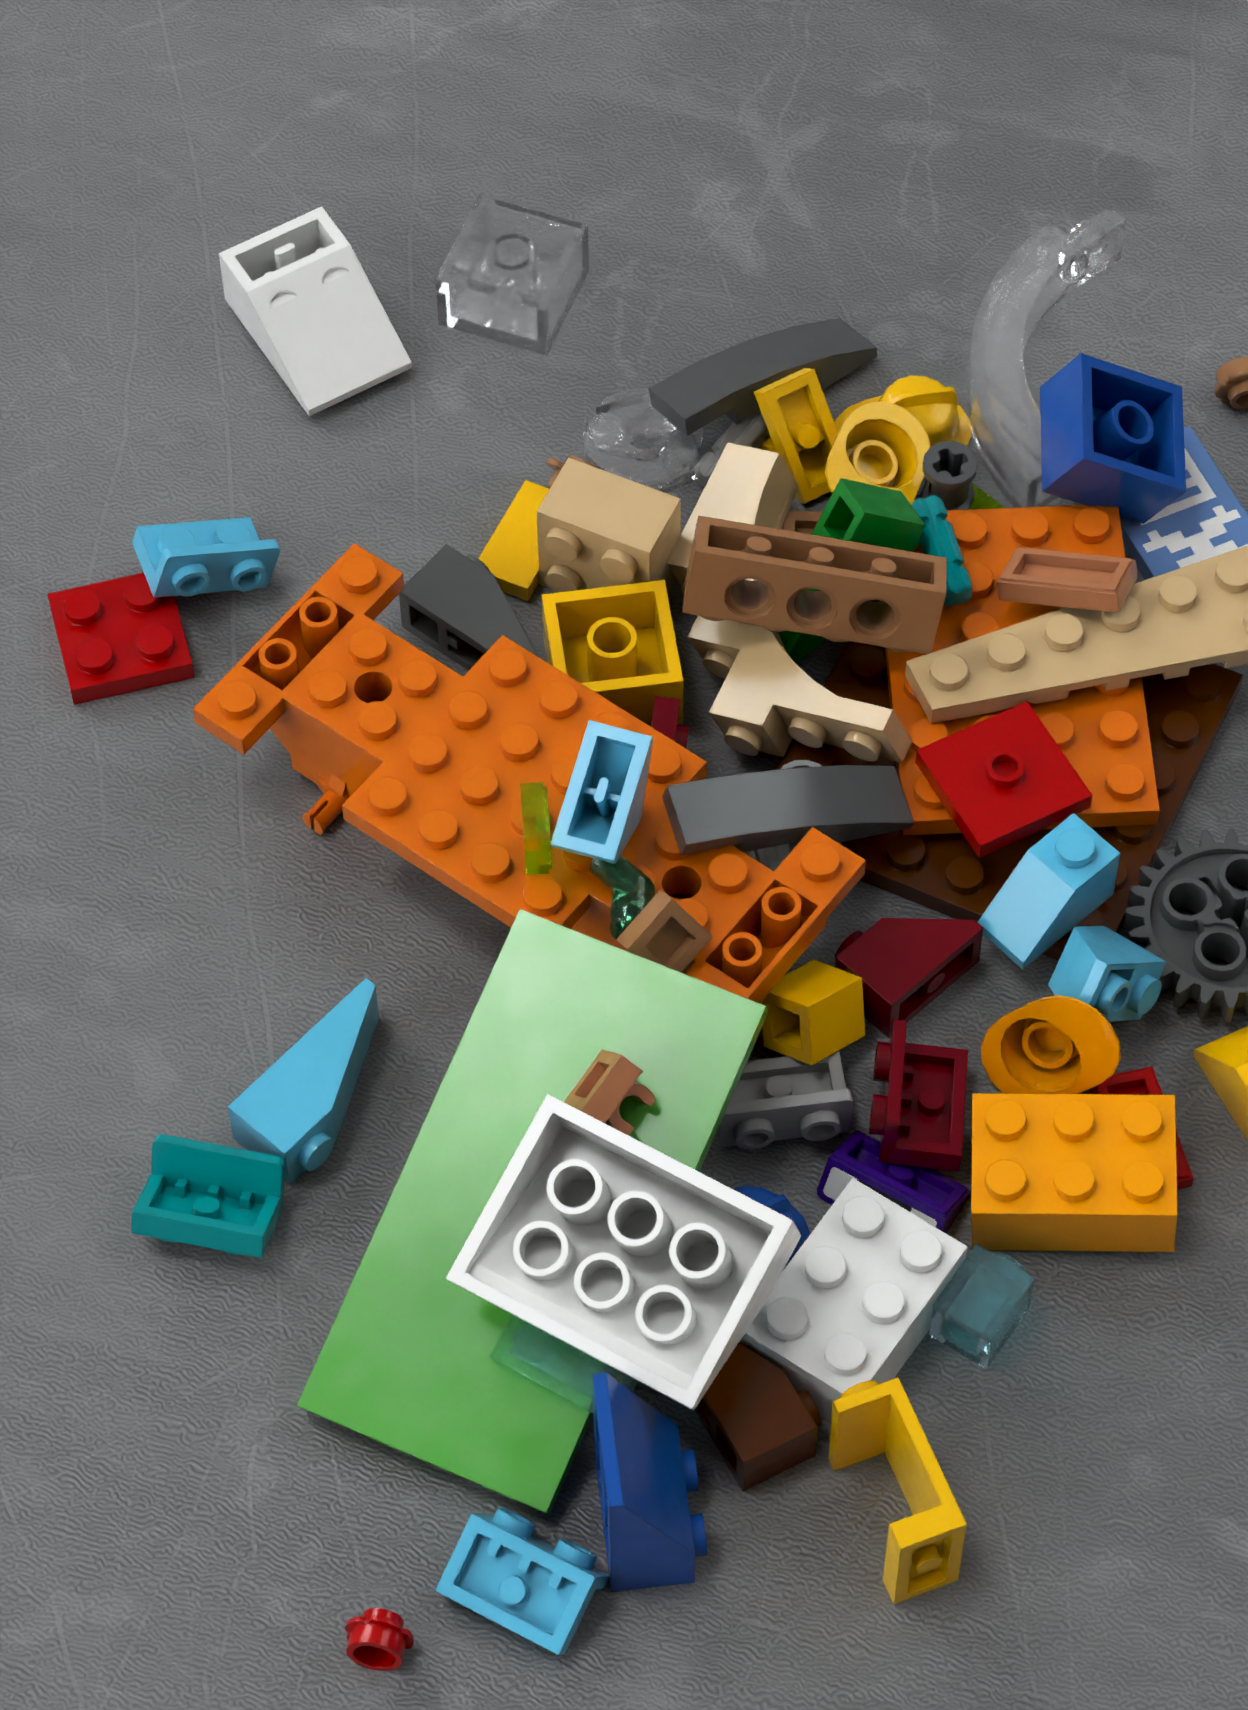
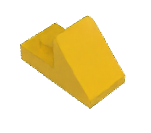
(799, 429)

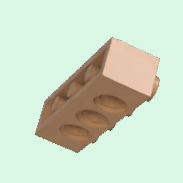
(844, 572)

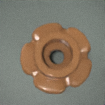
(1233, 383)

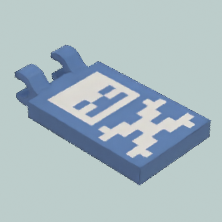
(1192, 527)

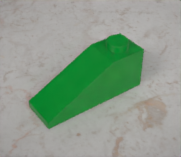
(864, 516)

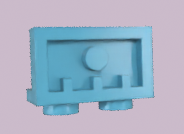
(204, 557)
(522, 1579)

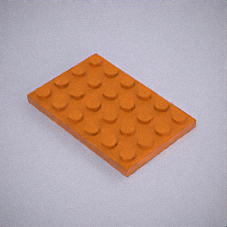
(1095, 728)

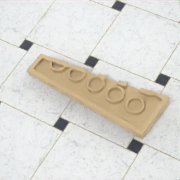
(1163, 627)

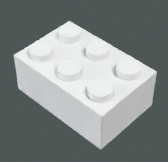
(854, 1296)

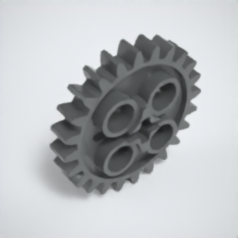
(1191, 940)

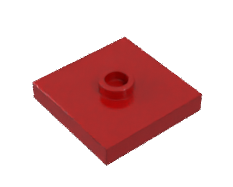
(1003, 779)

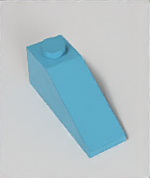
(305, 1094)

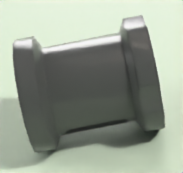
(949, 471)

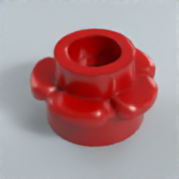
(378, 1639)

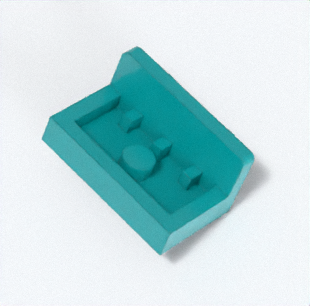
(210, 1196)

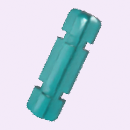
(940, 540)

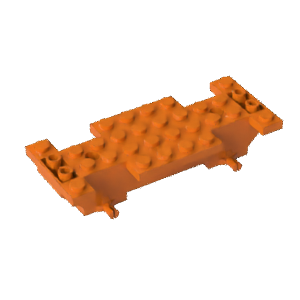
(442, 768)

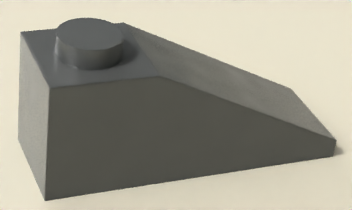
(459, 608)

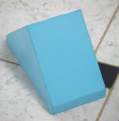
(604, 793)

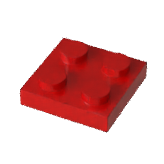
(119, 638)

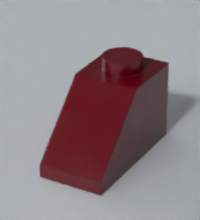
(908, 963)

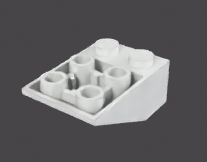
(312, 311)

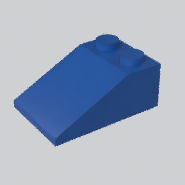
(644, 1491)

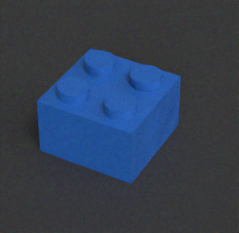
(1112, 438)

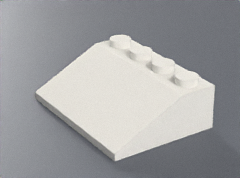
(624, 1252)

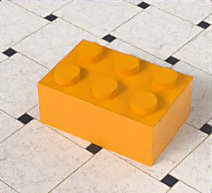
(1074, 1172)

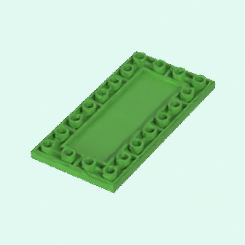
(415, 1348)

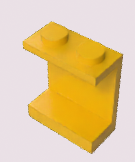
(924, 1547)

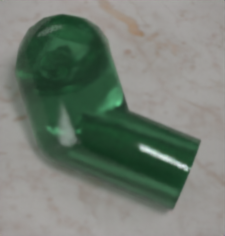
(630, 891)

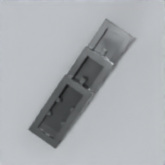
(729, 378)
(784, 804)

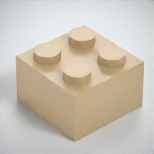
(604, 531)

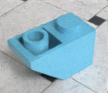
(1108, 973)

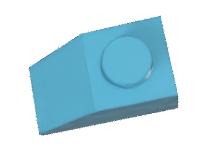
(1051, 891)

